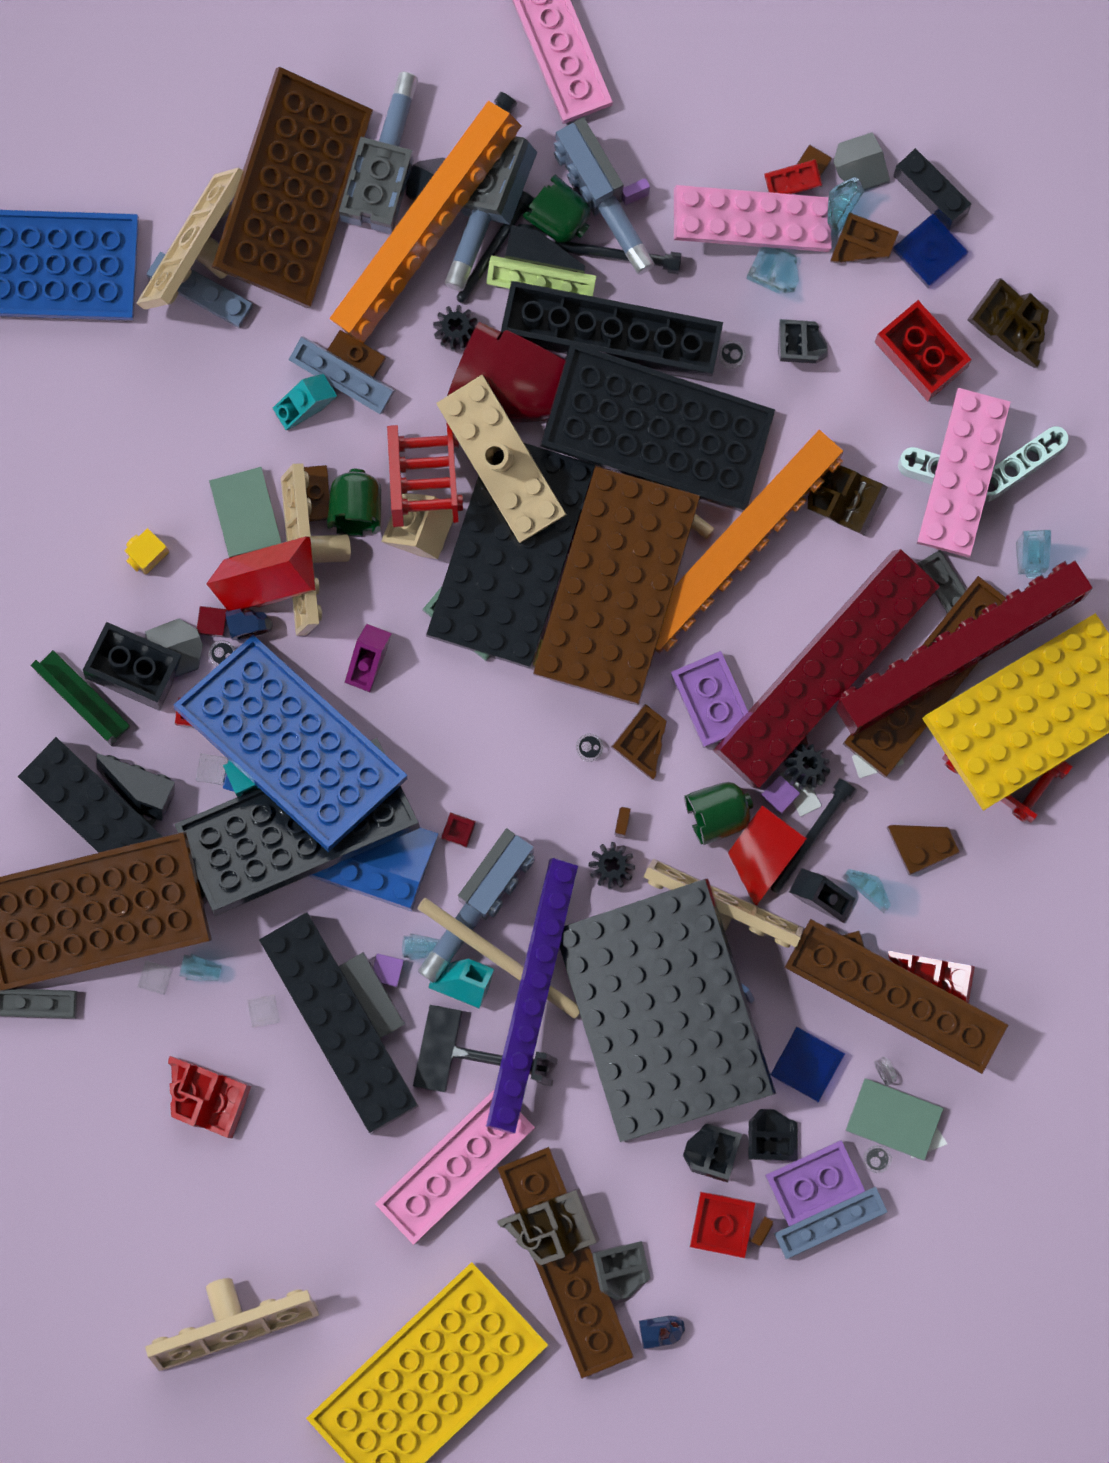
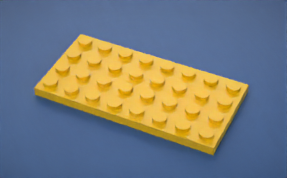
(1028, 714)
(429, 1376)

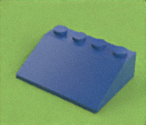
(387, 871)

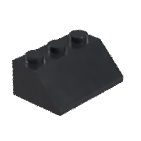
(132, 666)

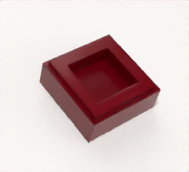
(211, 621)
(458, 830)

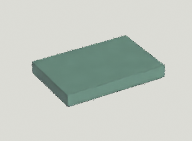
(245, 511)
(894, 1119)

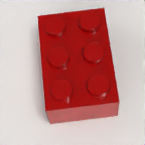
(922, 350)

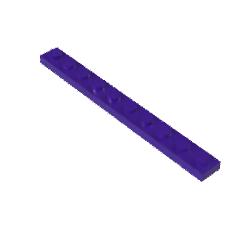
(532, 996)

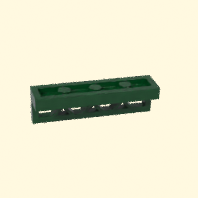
(81, 697)

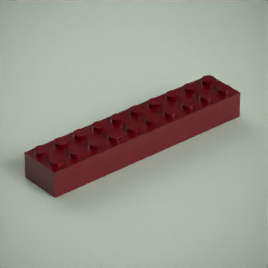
(963, 648)
(826, 668)

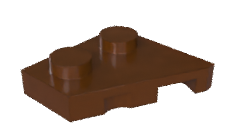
(863, 240)
(642, 741)
(922, 845)

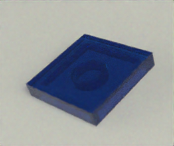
(930, 250)
(807, 1064)

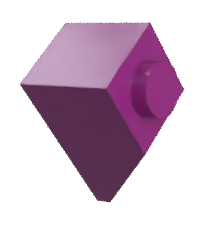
(367, 657)

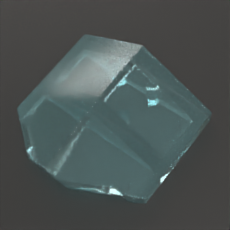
(842, 201)
(774, 270)
(870, 887)

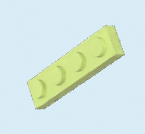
(505, 270)

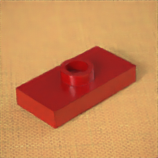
(794, 178)

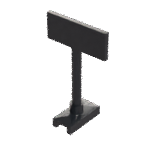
(440, 1048)

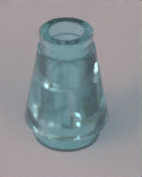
(417, 946)
(199, 969)

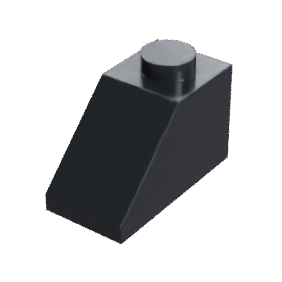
(822, 894)

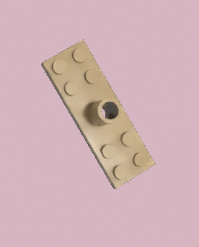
(192, 242)
(515, 482)
(324, 547)
(729, 906)
(230, 1324)

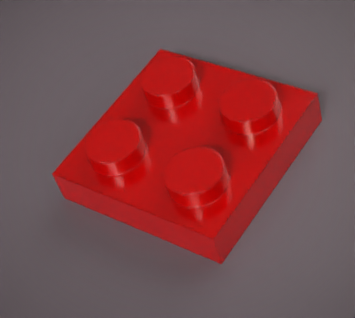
(722, 1225)

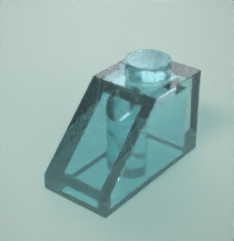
(1033, 552)

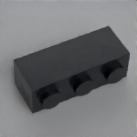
(932, 189)

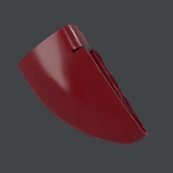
(515, 369)

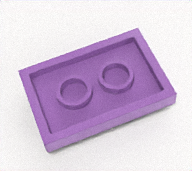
(710, 697)
(815, 1183)

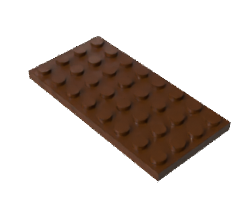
(292, 188)
(616, 585)
(99, 911)

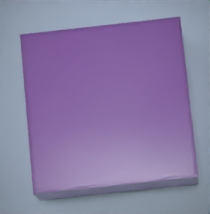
(635, 191)
(780, 794)
(388, 969)

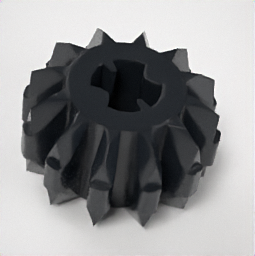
(454, 319)
(802, 757)
(609, 856)

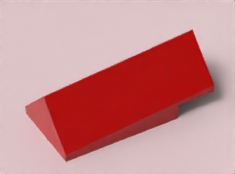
(265, 575)

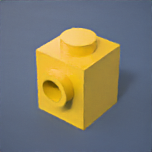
(145, 551)

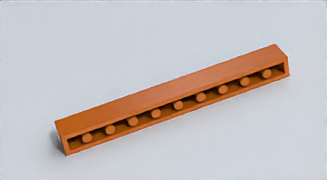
(425, 221)
(748, 534)

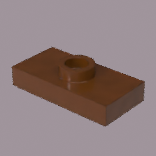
(356, 353)
(318, 492)

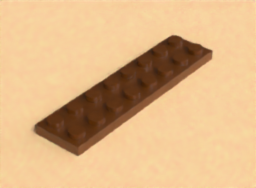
(891, 737)
(896, 996)
(571, 1281)

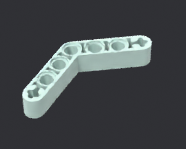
(999, 478)

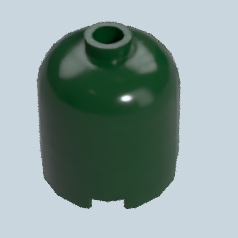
(559, 212)
(355, 504)
(718, 811)

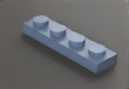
(210, 296)
(342, 375)
(830, 1222)

